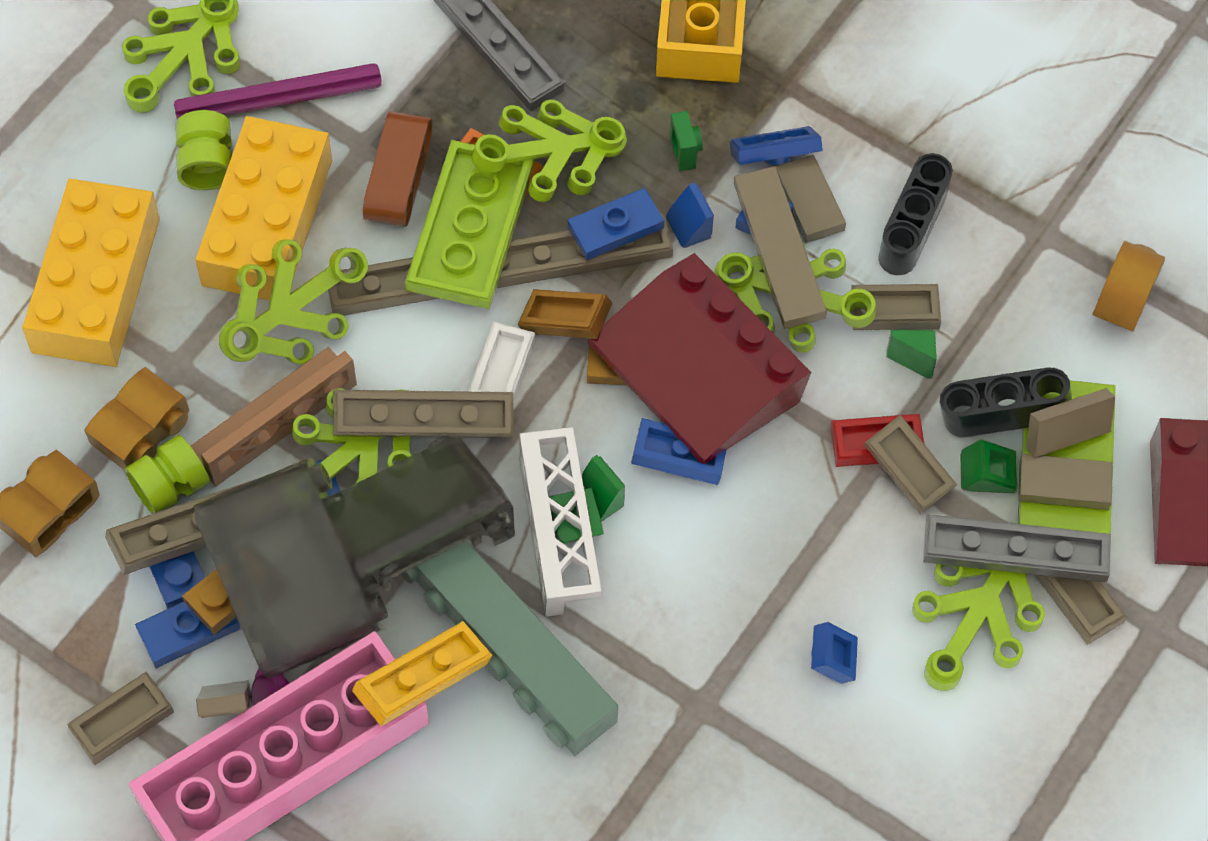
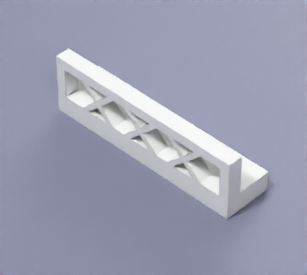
(541, 523)

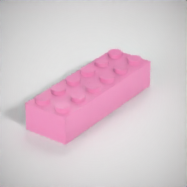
(274, 754)

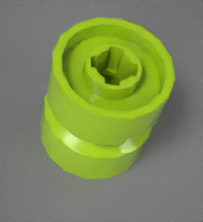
(203, 150)
(167, 475)

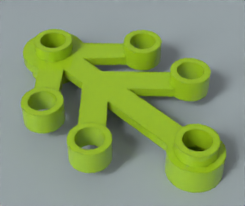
(181, 46)
(602, 138)
(756, 279)
(286, 306)
(363, 447)
(981, 605)

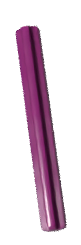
(284, 91)

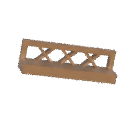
(273, 414)

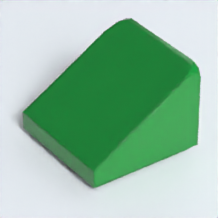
(913, 350)
(988, 468)
(606, 487)
(567, 532)

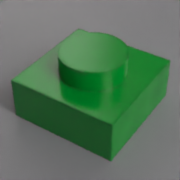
(685, 140)

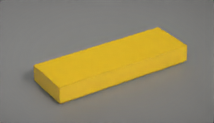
(421, 673)

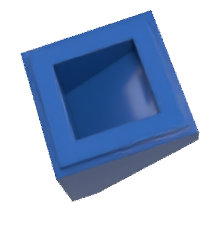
(691, 217)

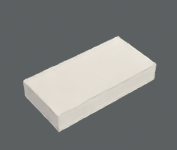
(503, 359)

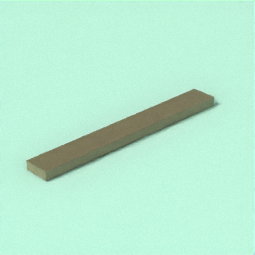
(526, 262)

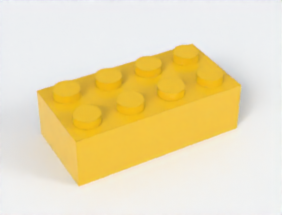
(701, 39)
(262, 200)
(91, 272)

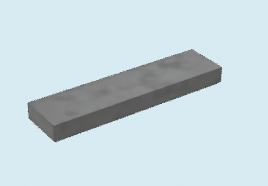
(504, 50)
(1017, 548)

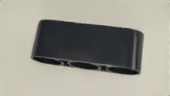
(912, 230)
(986, 392)

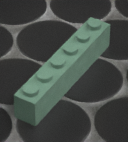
(521, 647)

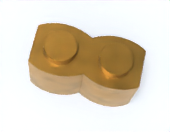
(137, 419)
(46, 502)

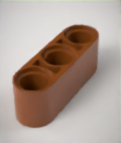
(397, 168)

